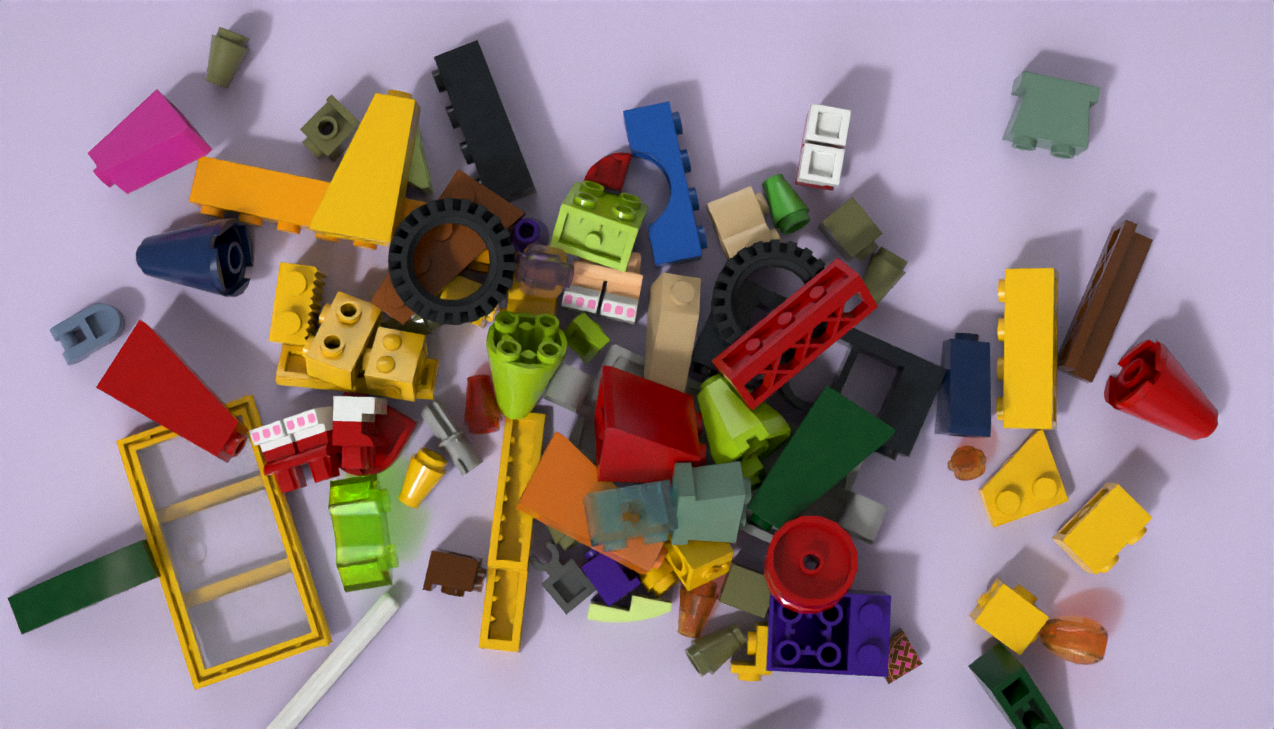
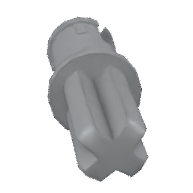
(450, 437)

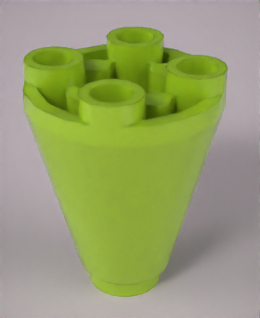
(523, 359)

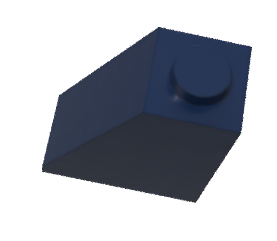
(965, 389)

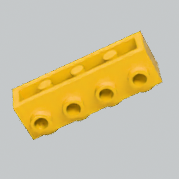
(1029, 348)

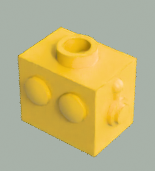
(395, 364)
(699, 561)
(1009, 615)

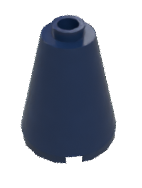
(200, 257)

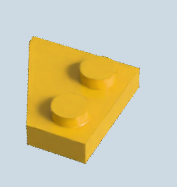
(1024, 483)

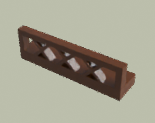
(1103, 302)

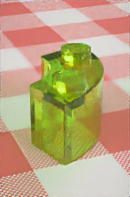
(362, 532)

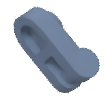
(100, 325)

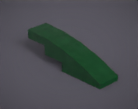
(84, 586)

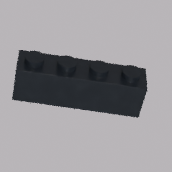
(483, 121)

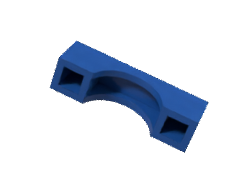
(653, 137)

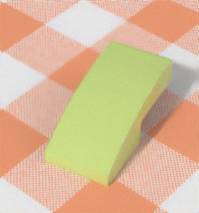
(641, 608)

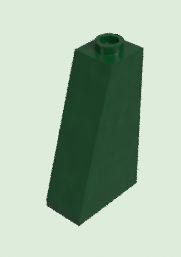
(820, 453)

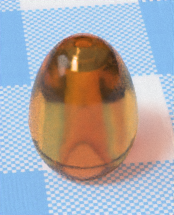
(1075, 639)

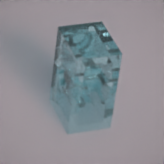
(649, 500)

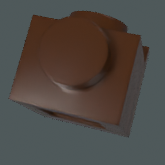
(454, 573)

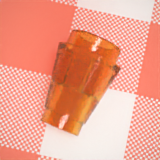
(695, 608)

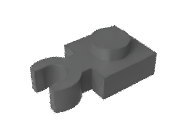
(567, 582)

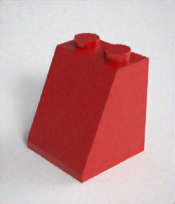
(643, 429)

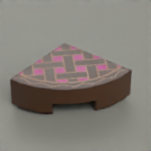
(901, 656)

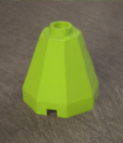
(734, 428)

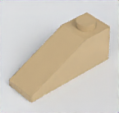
(671, 329)

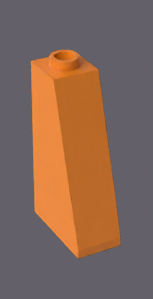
(557, 496)

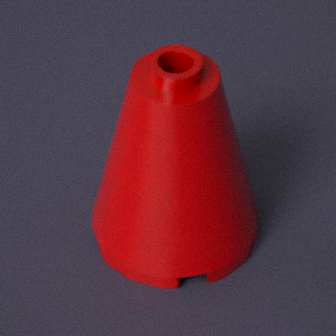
(1160, 392)

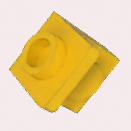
(757, 647)

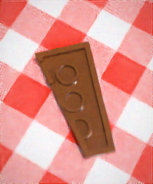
(447, 248)

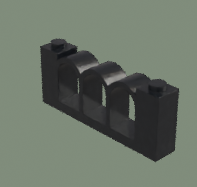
(908, 395)

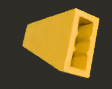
(373, 177)

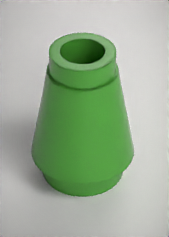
(785, 205)

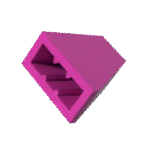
(147, 145)

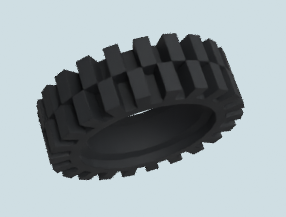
(491, 232)
(748, 261)

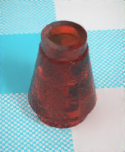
(481, 408)

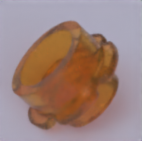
(967, 463)

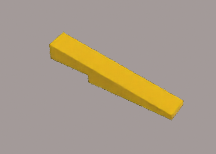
(511, 536)

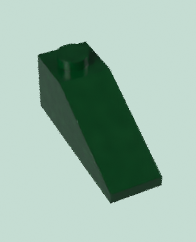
(1013, 690)

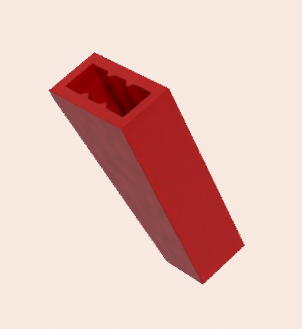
(167, 390)

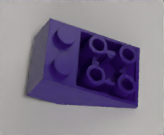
(838, 641)

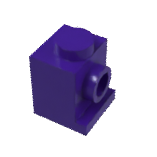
(608, 576)

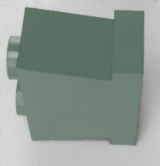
(1050, 115)
(709, 502)

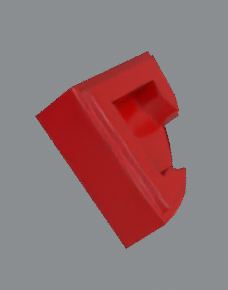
(610, 171)

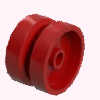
(797, 543)

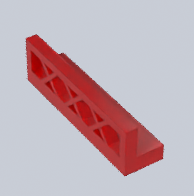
(792, 327)

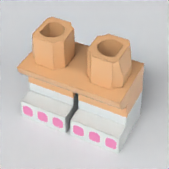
(621, 292)

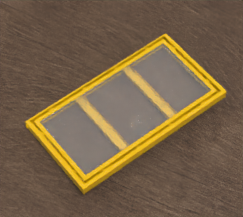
(224, 552)

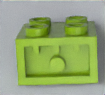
(599, 224)

